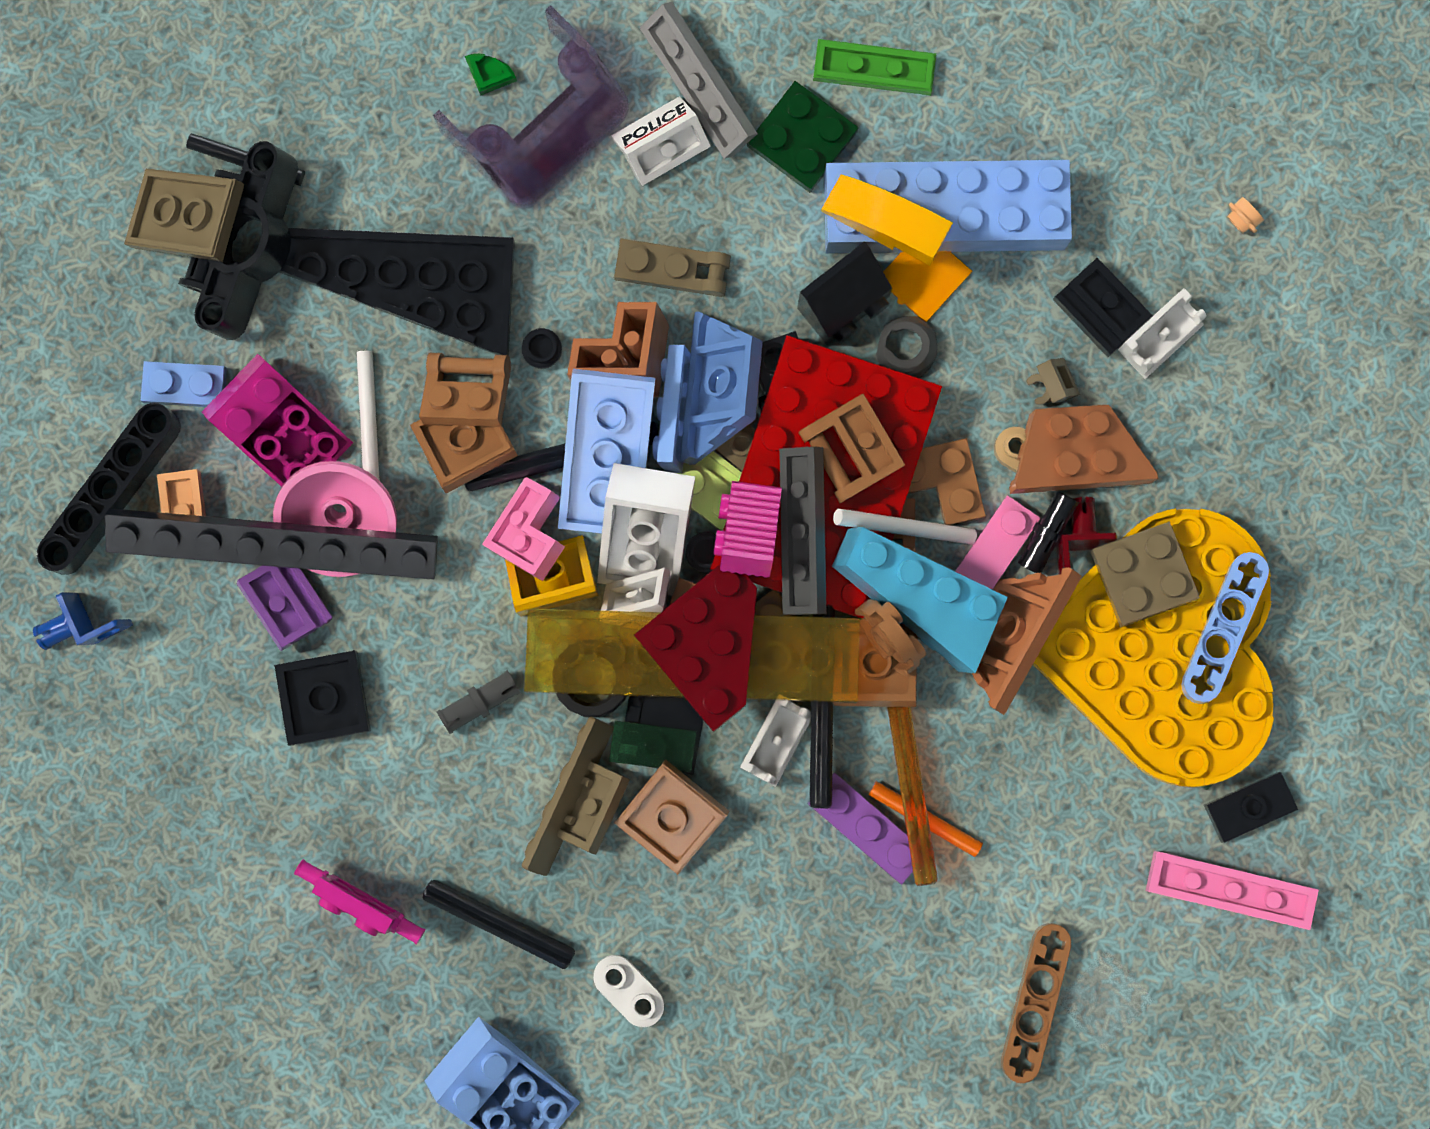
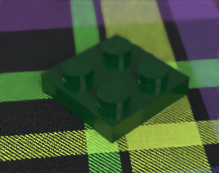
(802, 136)

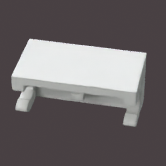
(1163, 334)
(776, 741)

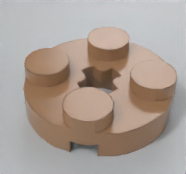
(888, 637)

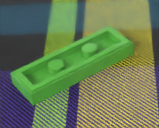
(874, 67)

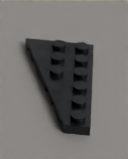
(431, 280)

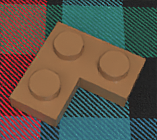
(953, 475)

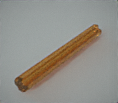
(912, 796)

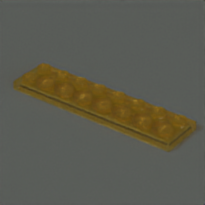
(600, 656)

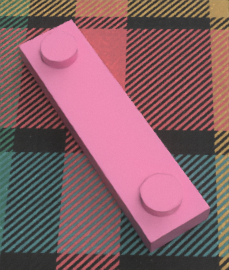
(998, 543)
(1232, 890)

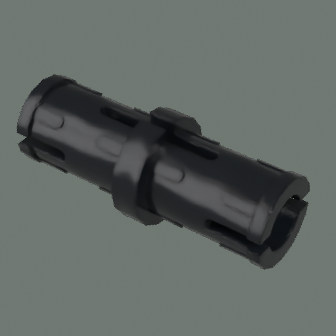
(1048, 532)

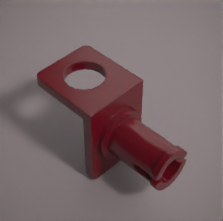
(1084, 533)

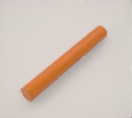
(936, 824)

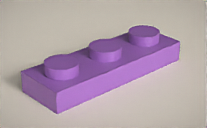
(868, 830)

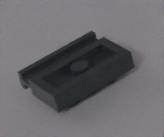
(1102, 307)

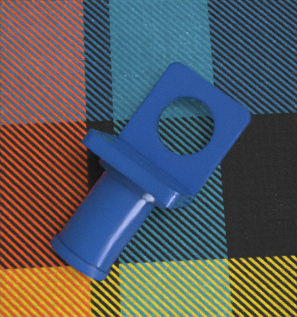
(75, 623)

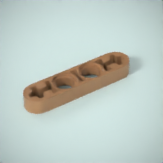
(1041, 1003)

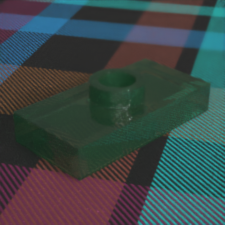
(651, 745)

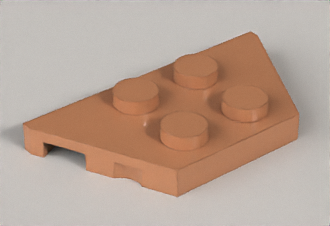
(1078, 451)
(1021, 632)

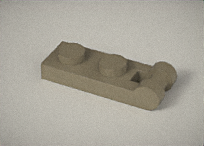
(671, 267)

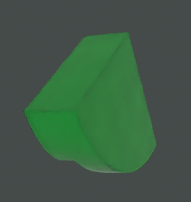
(489, 72)

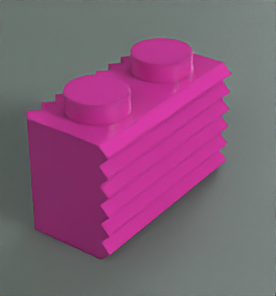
(750, 528)

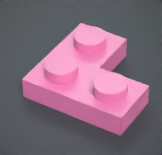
(518, 534)

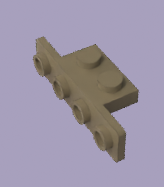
(581, 802)

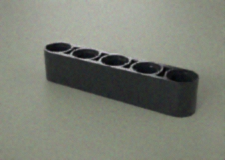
(90, 496)

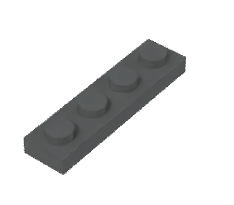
(803, 530)

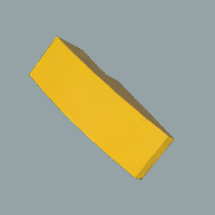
(887, 218)

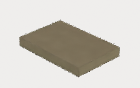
(184, 214)

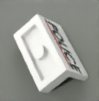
(661, 140)

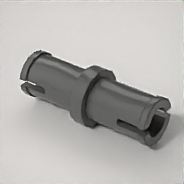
(478, 702)

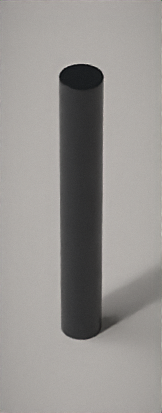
(224, 152)

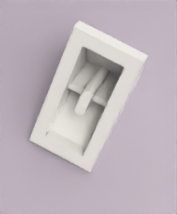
(638, 593)

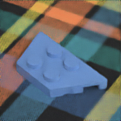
(719, 386)

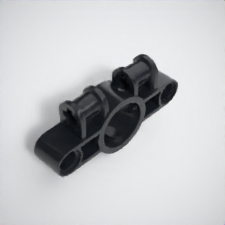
(231, 287)

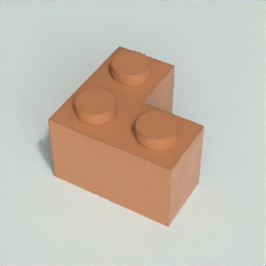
(635, 346)

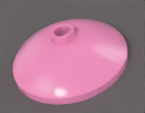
(313, 491)

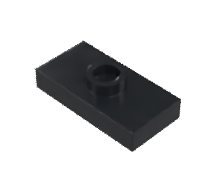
(1250, 807)

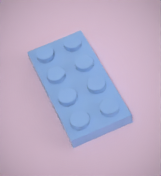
(604, 426)

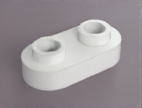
(630, 990)

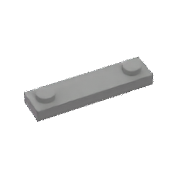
(698, 80)

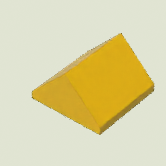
(566, 582)

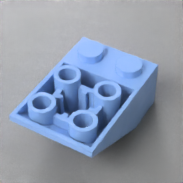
(497, 1085)

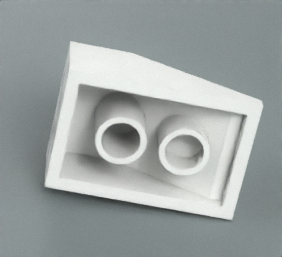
(644, 523)

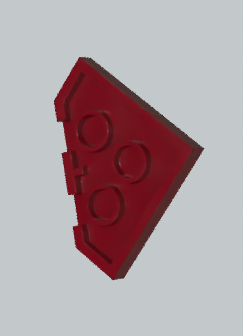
(707, 644)

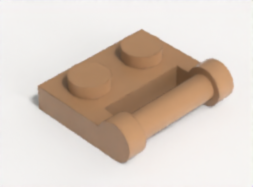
(465, 401)
(863, 440)

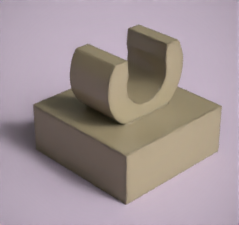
(1057, 381)

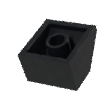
(845, 295)

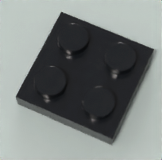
(322, 698)

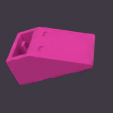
(274, 422)

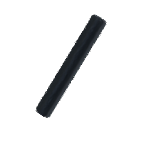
(498, 924)

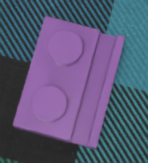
(284, 603)

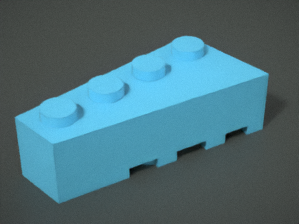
(934, 601)

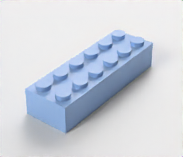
(989, 202)

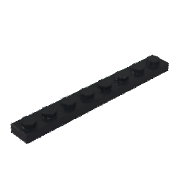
(271, 543)

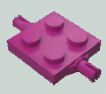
(371, 914)

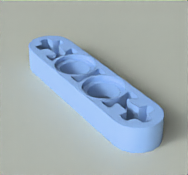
(1230, 630)

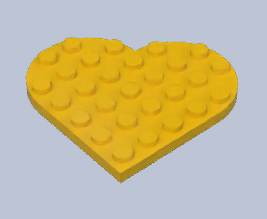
(1133, 674)

